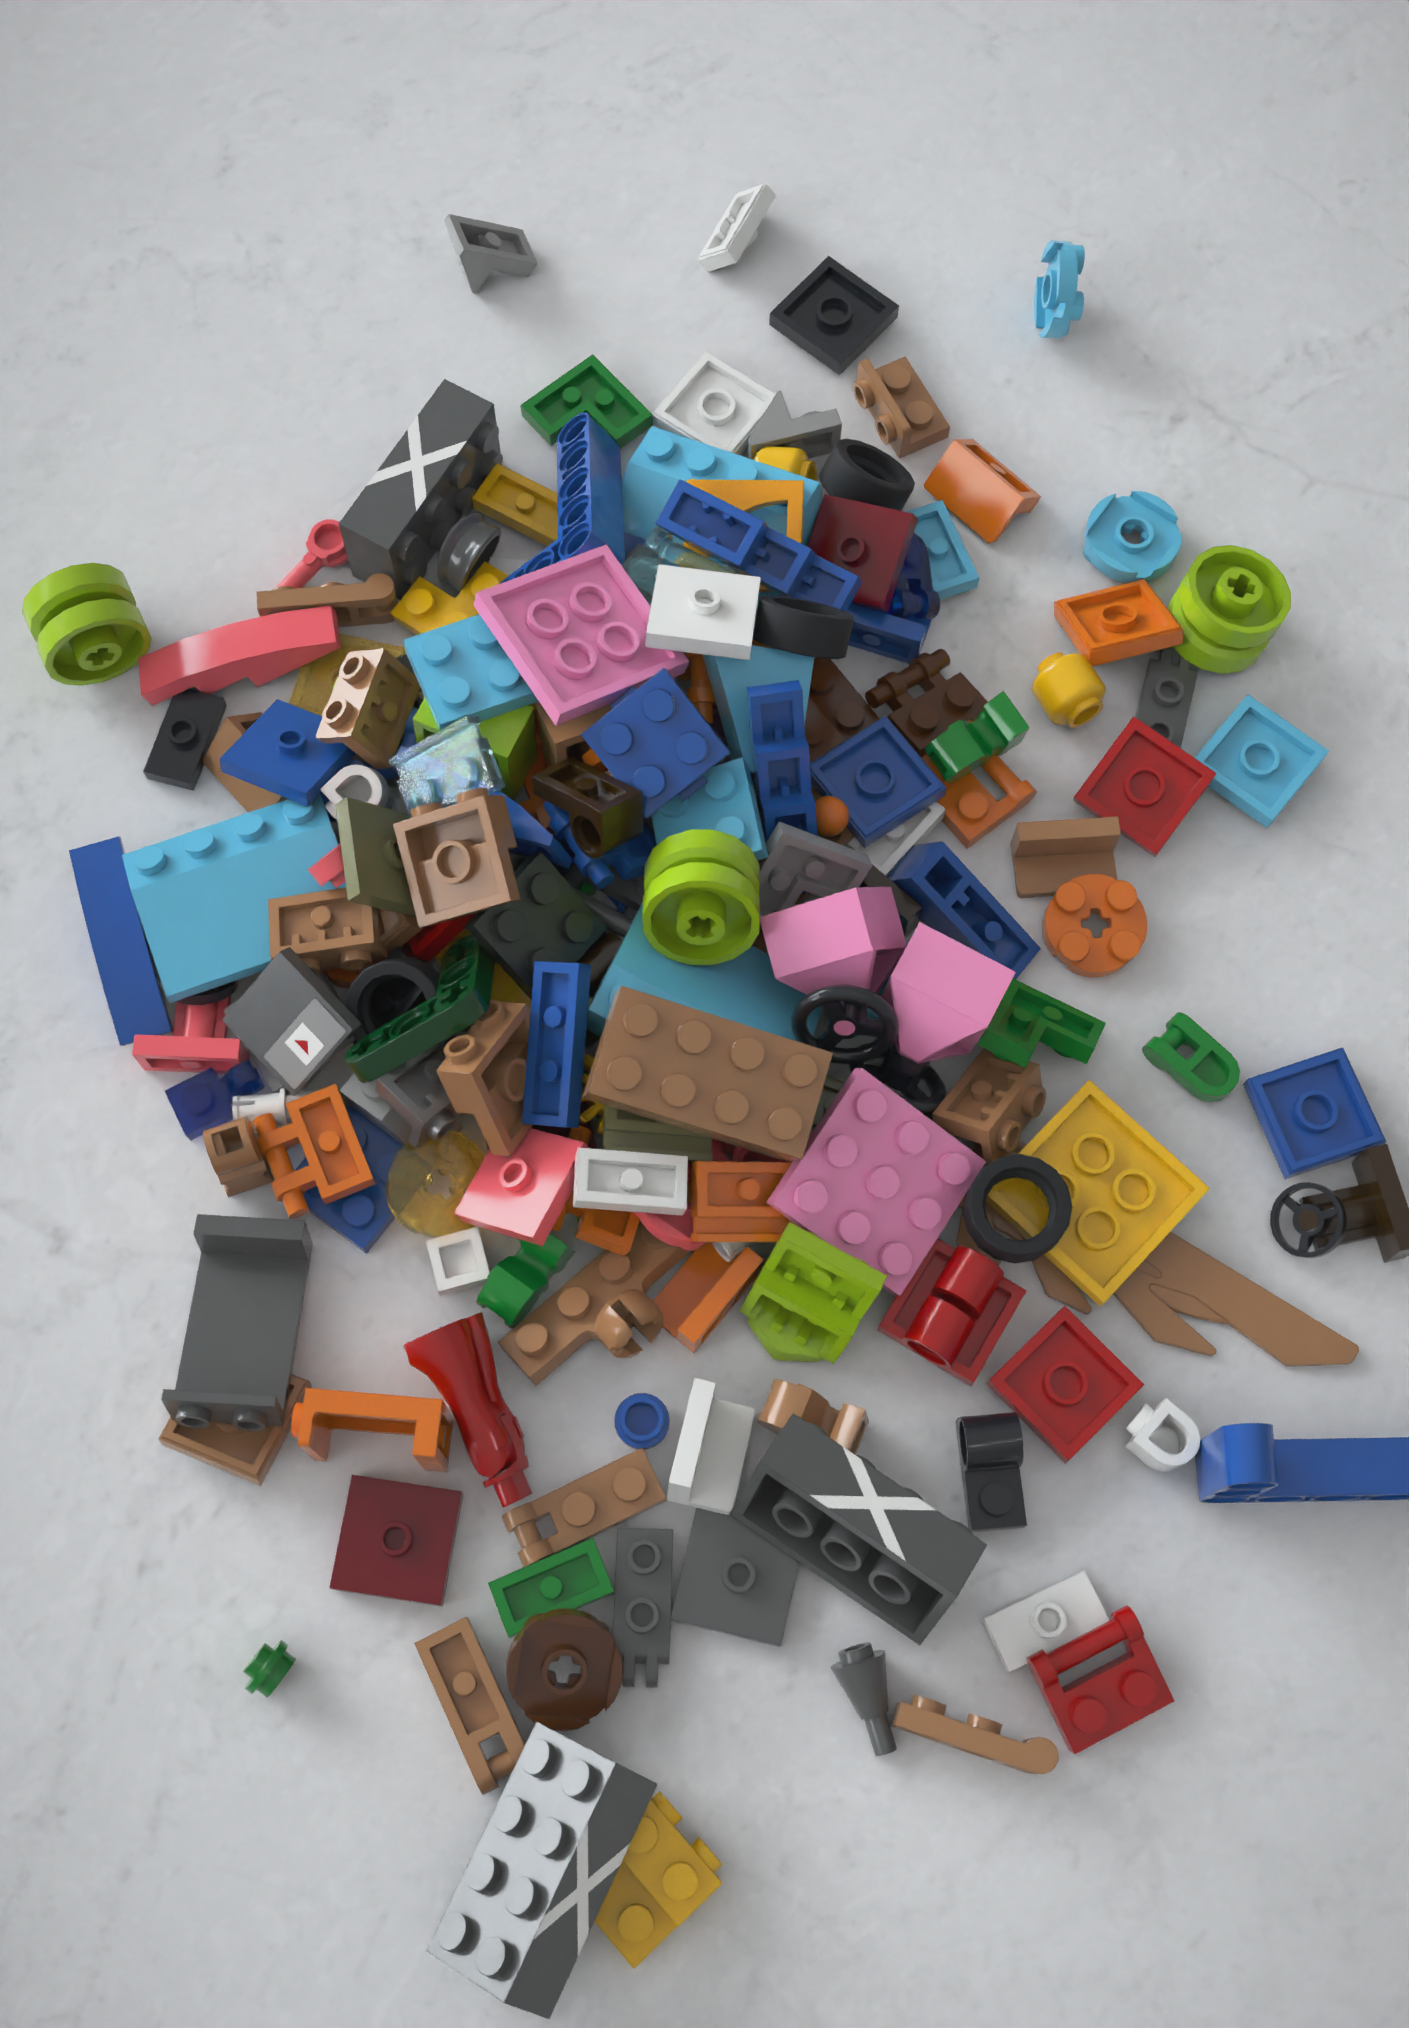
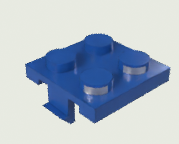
(656, 742)

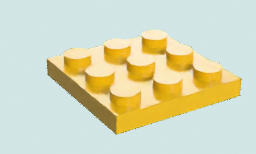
(1121, 1190)

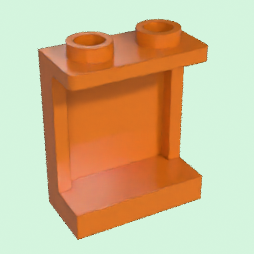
(332, 1410)

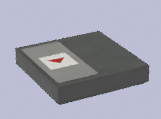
(291, 1021)

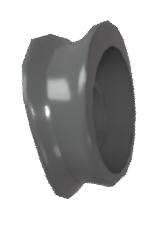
(465, 550)

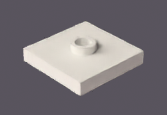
(714, 405)
(703, 612)

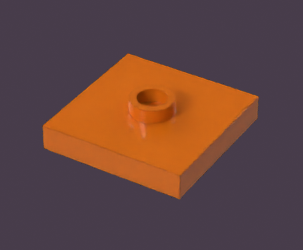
(1118, 622)

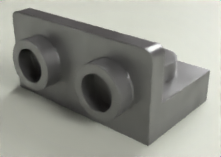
(420, 1096)

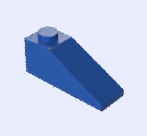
(961, 906)

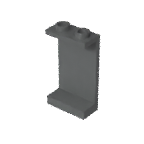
(242, 1322)

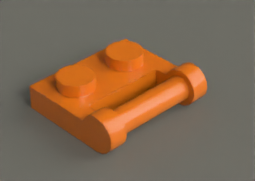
(972, 810)

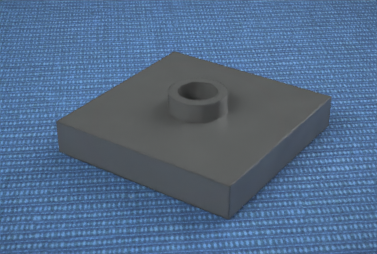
(734, 1581)

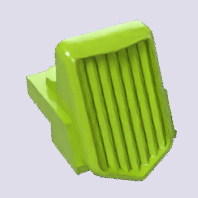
(809, 1298)

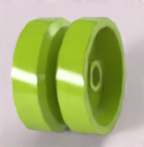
(1229, 608)
(86, 624)
(701, 897)

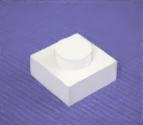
(458, 1260)

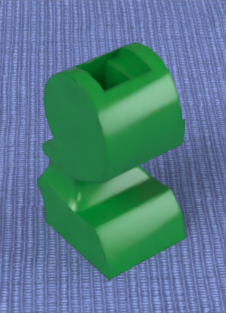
(972, 744)
(522, 1278)

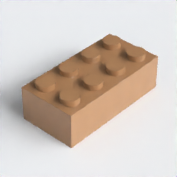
(707, 1075)

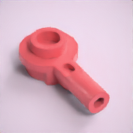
(324, 549)

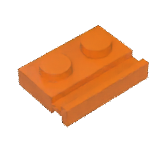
(732, 1200)

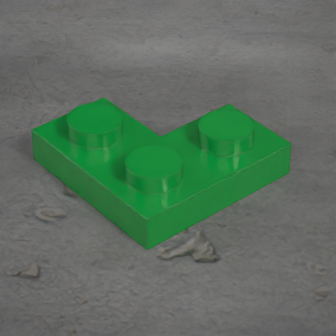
(589, 390)
(1034, 1017)

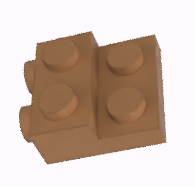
(458, 857)
(488, 1072)

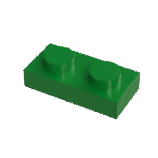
(557, 1582)

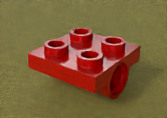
(953, 1310)

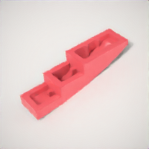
(249, 648)

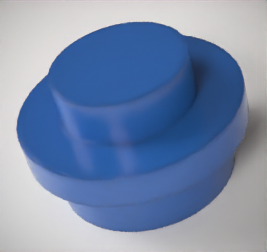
(642, 1421)

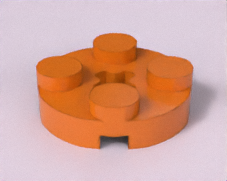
(1115, 904)

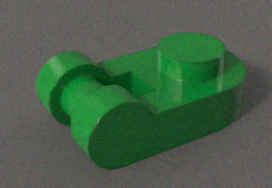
(1208, 1073)

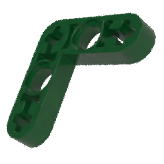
(460, 1000)

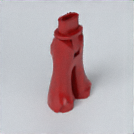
(464, 1372)

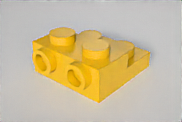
(656, 1883)

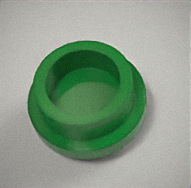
(268, 1668)

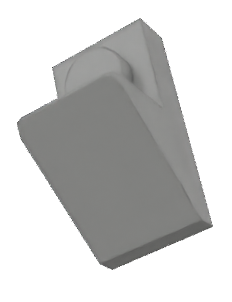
(489, 247)
(812, 432)

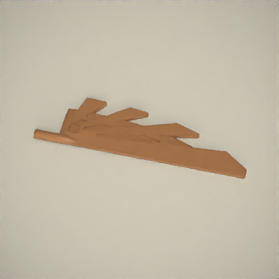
(1197, 1285)

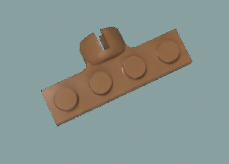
(597, 1305)

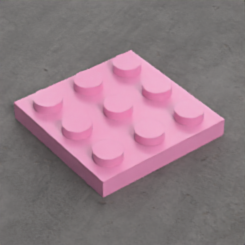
(576, 633)
(877, 1179)

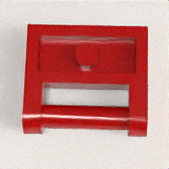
(1109, 1695)

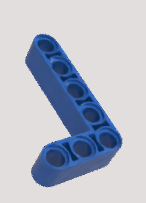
(586, 495)
(1252, 1467)

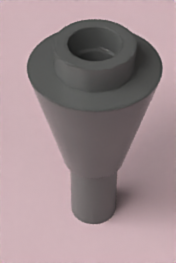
(865, 1683)

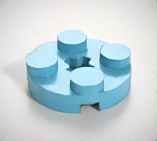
(1056, 293)
(1129, 561)

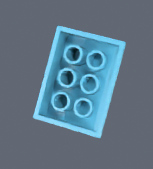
(668, 457)
(211, 888)
(734, 989)

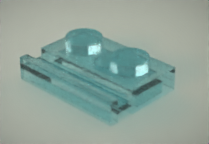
(447, 765)

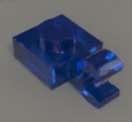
(207, 1100)

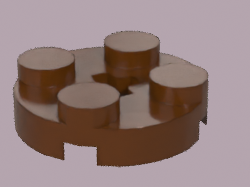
(585, 1694)

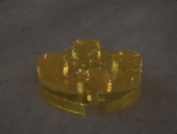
(411, 1174)

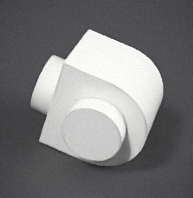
(356, 783)
(1163, 1436)

